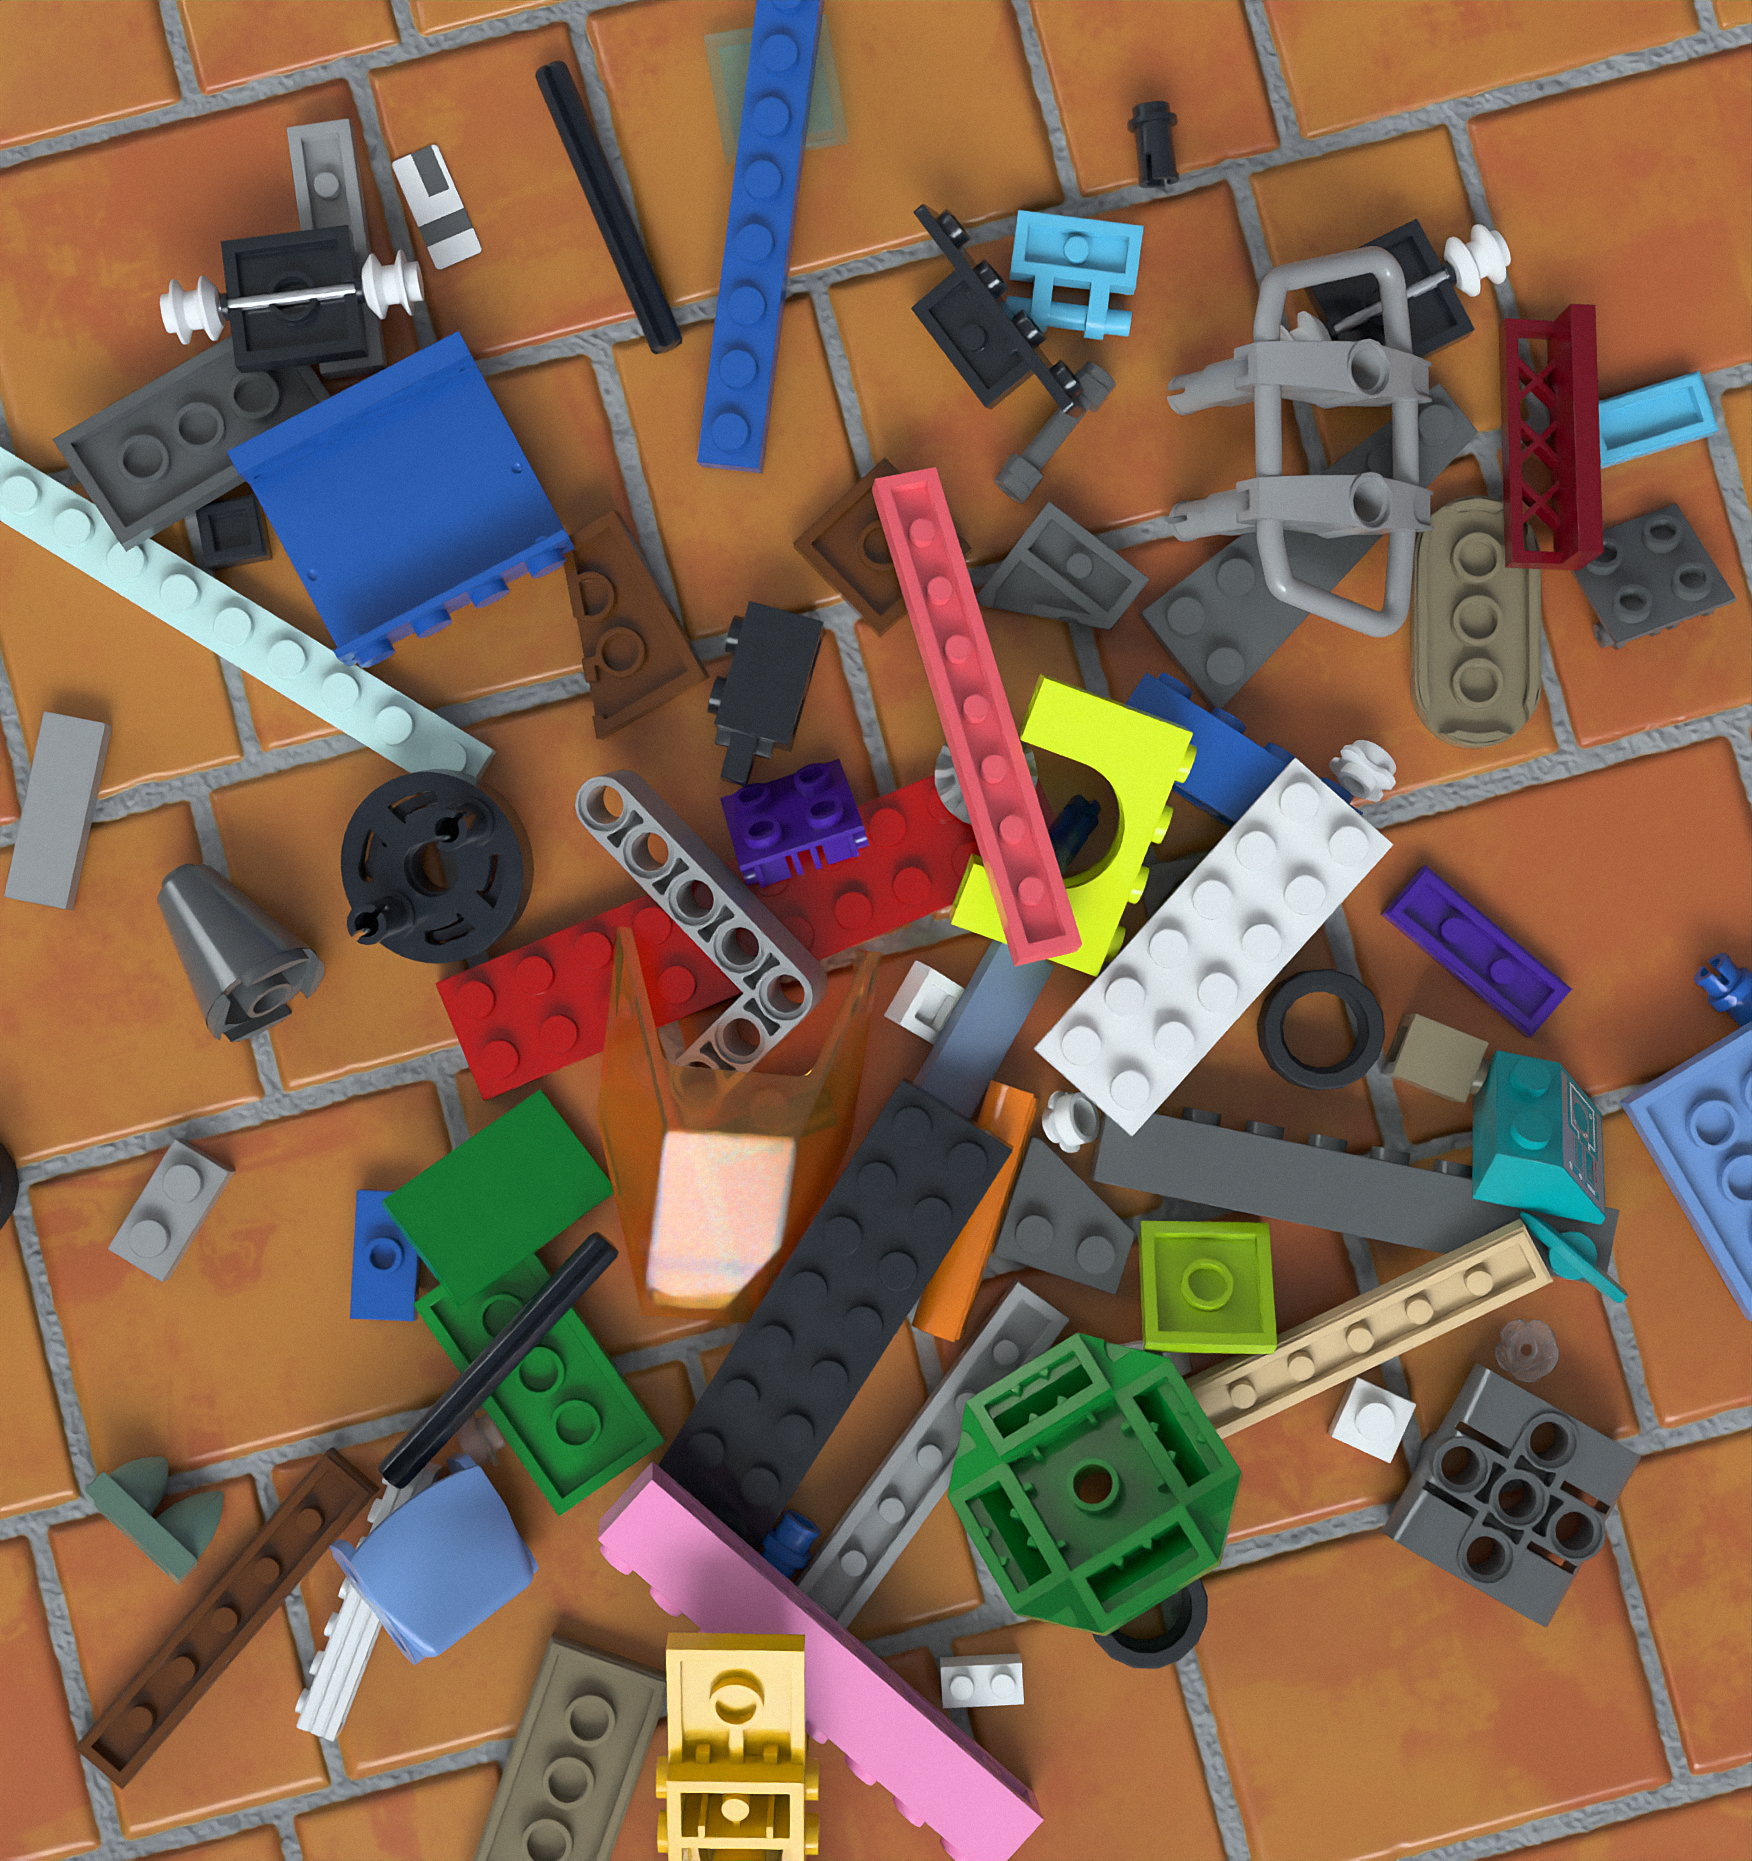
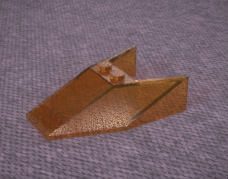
(719, 1163)

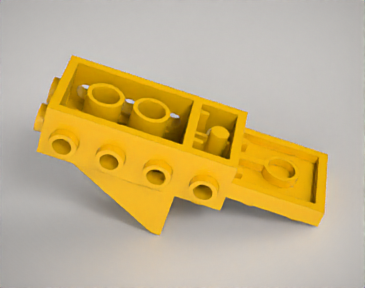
(737, 1750)

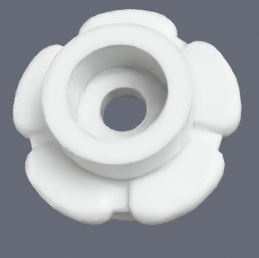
(1070, 1120)

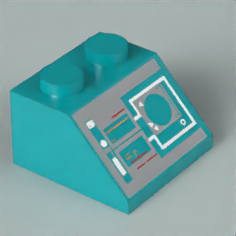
(1537, 1140)

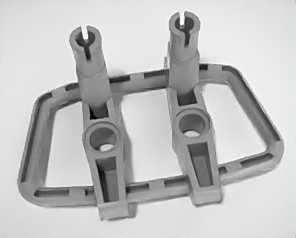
(1330, 377)

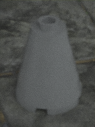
(234, 953)

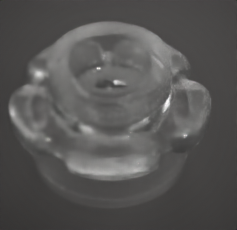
(1543, 1354)
(481, 1440)

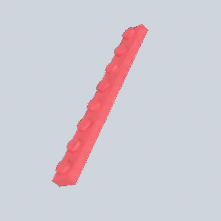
(976, 718)

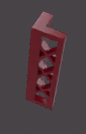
(1573, 440)

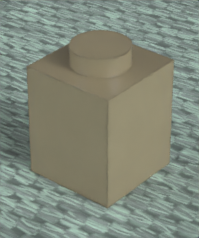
(1436, 1058)

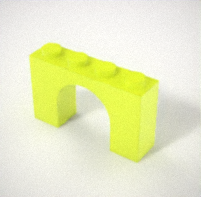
(1141, 761)

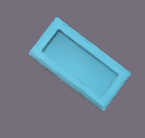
(1654, 419)

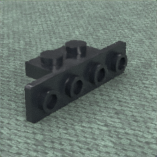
(980, 331)

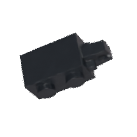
(765, 686)

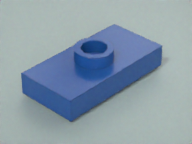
(383, 1264)

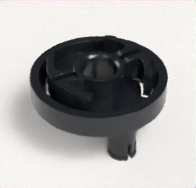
(402, 900)

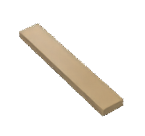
(1371, 1329)

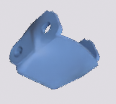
(440, 1562)

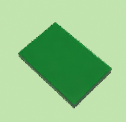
(498, 1198)

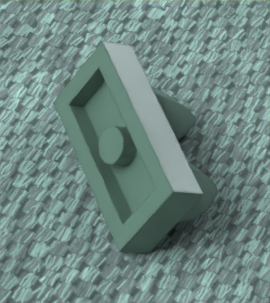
(176, 1535)

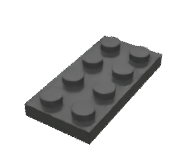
(168, 441)

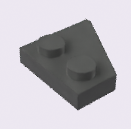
(1063, 575)
(1062, 1224)

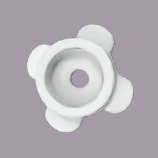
(1364, 770)

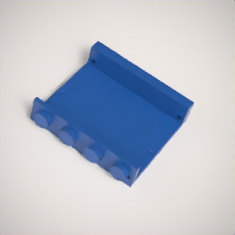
(403, 501)

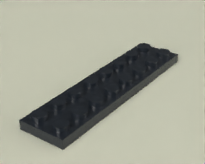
(833, 1309)

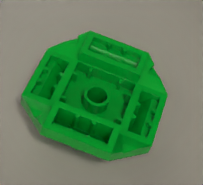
(1050, 1428)

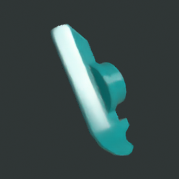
(1573, 1256)

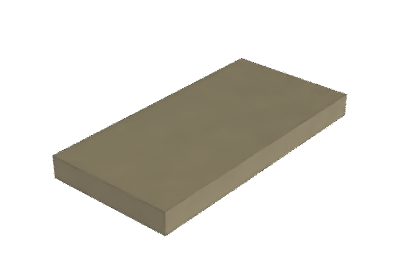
(574, 1757)

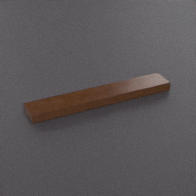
(226, 1618)

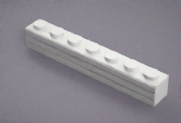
(351, 1634)

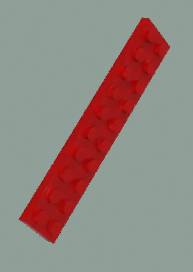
(550, 998)

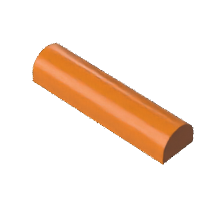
(952, 1290)

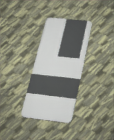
(436, 207)

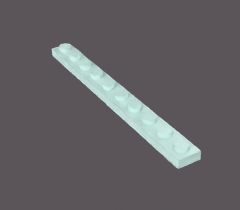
(234, 627)

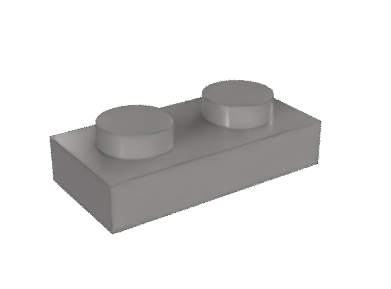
(171, 1209)

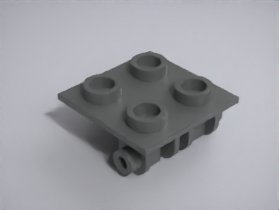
(1650, 578)

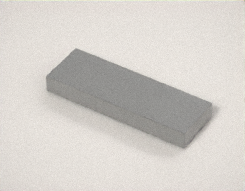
(58, 810)

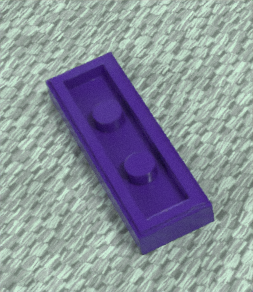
(1476, 951)

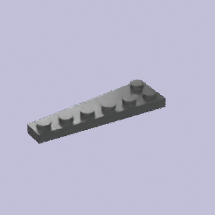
(1223, 616)

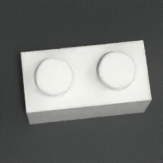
(981, 1680)

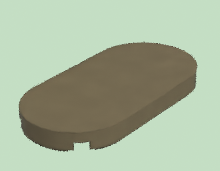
(1473, 627)

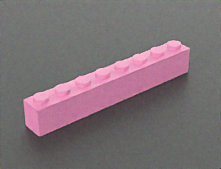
(849, 1692)

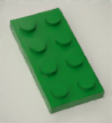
(564, 1403)

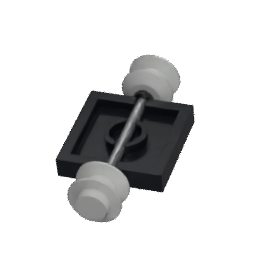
(292, 298)
(1353, 309)

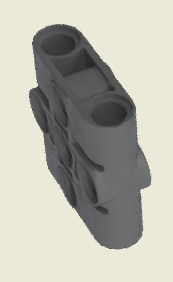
(1513, 1570)

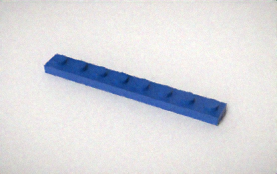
(760, 234)

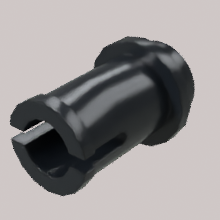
(1154, 143)

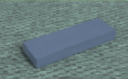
(982, 1028)

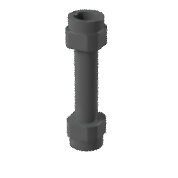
(1022, 473)

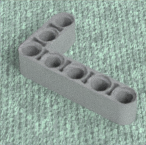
(711, 929)

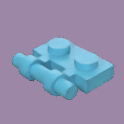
(1075, 255)

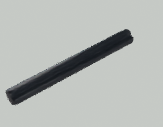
(608, 207)
(498, 1360)

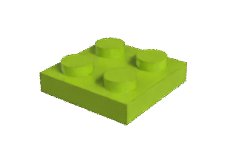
(1206, 1287)

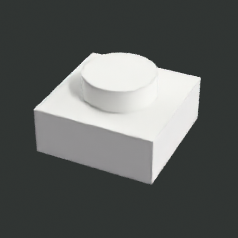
(924, 1002)
(1371, 1418)

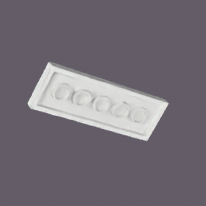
(1213, 946)

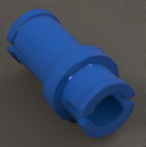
(1729, 990)
(790, 1543)

